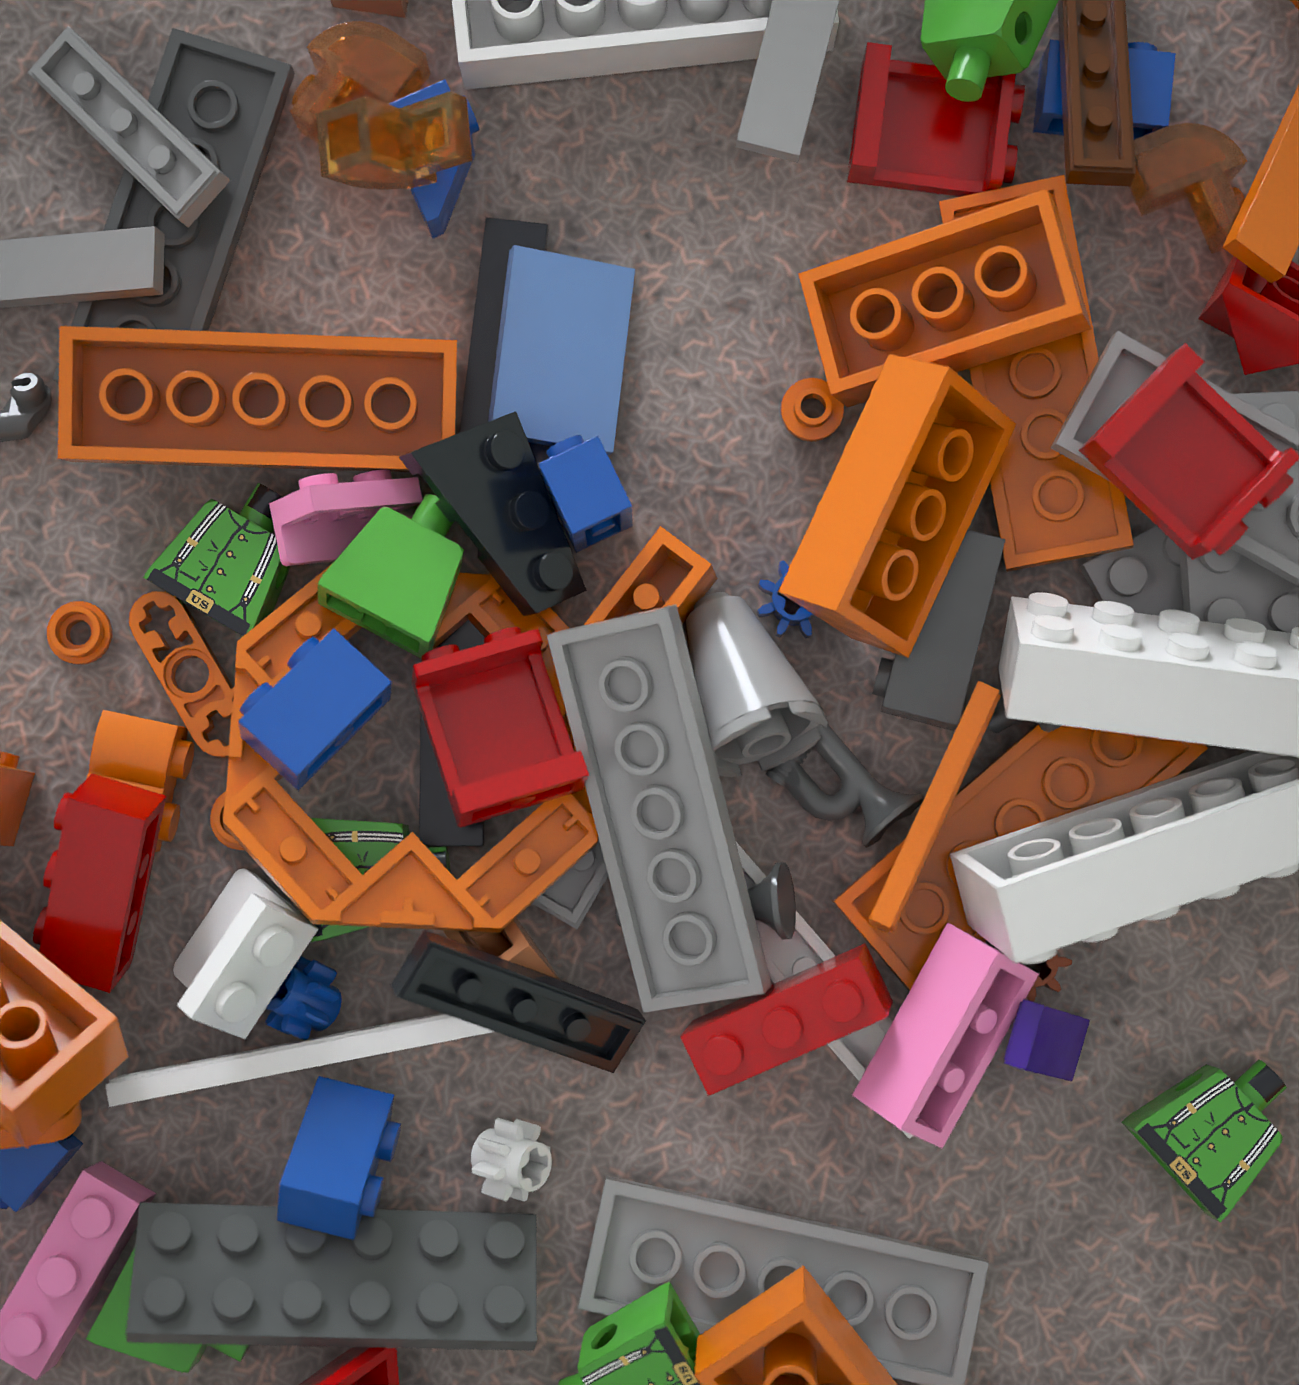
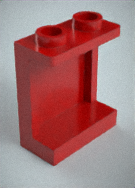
(924, 139)
(1189, 458)
(496, 726)

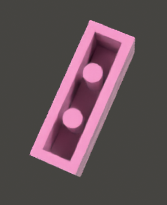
(944, 1036)
(69, 1268)

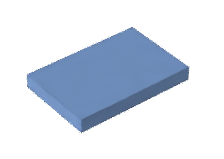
(562, 346)

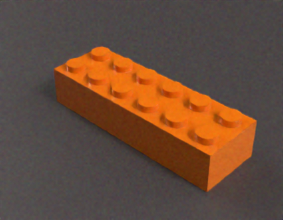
(251, 398)

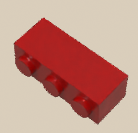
(99, 880)
(787, 1019)

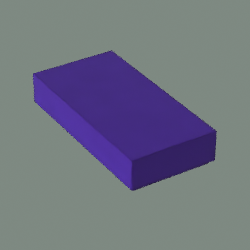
(1046, 1040)

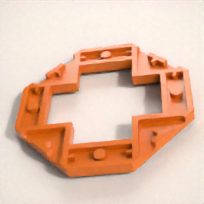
(409, 882)

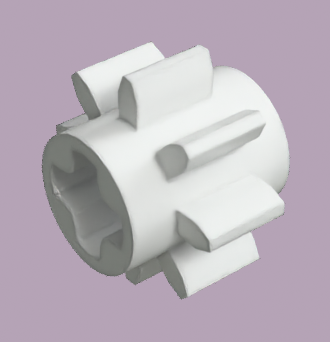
(511, 1159)

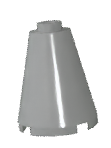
(748, 688)

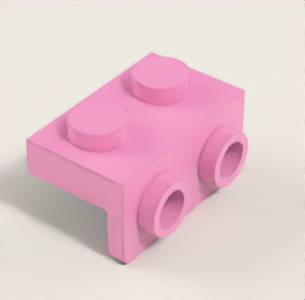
(328, 515)

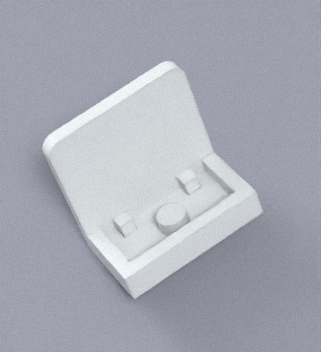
(241, 955)

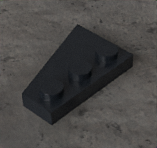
(501, 502)

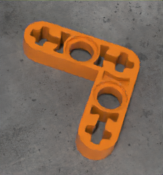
(197, 707)

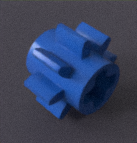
(777, 606)
(305, 1000)

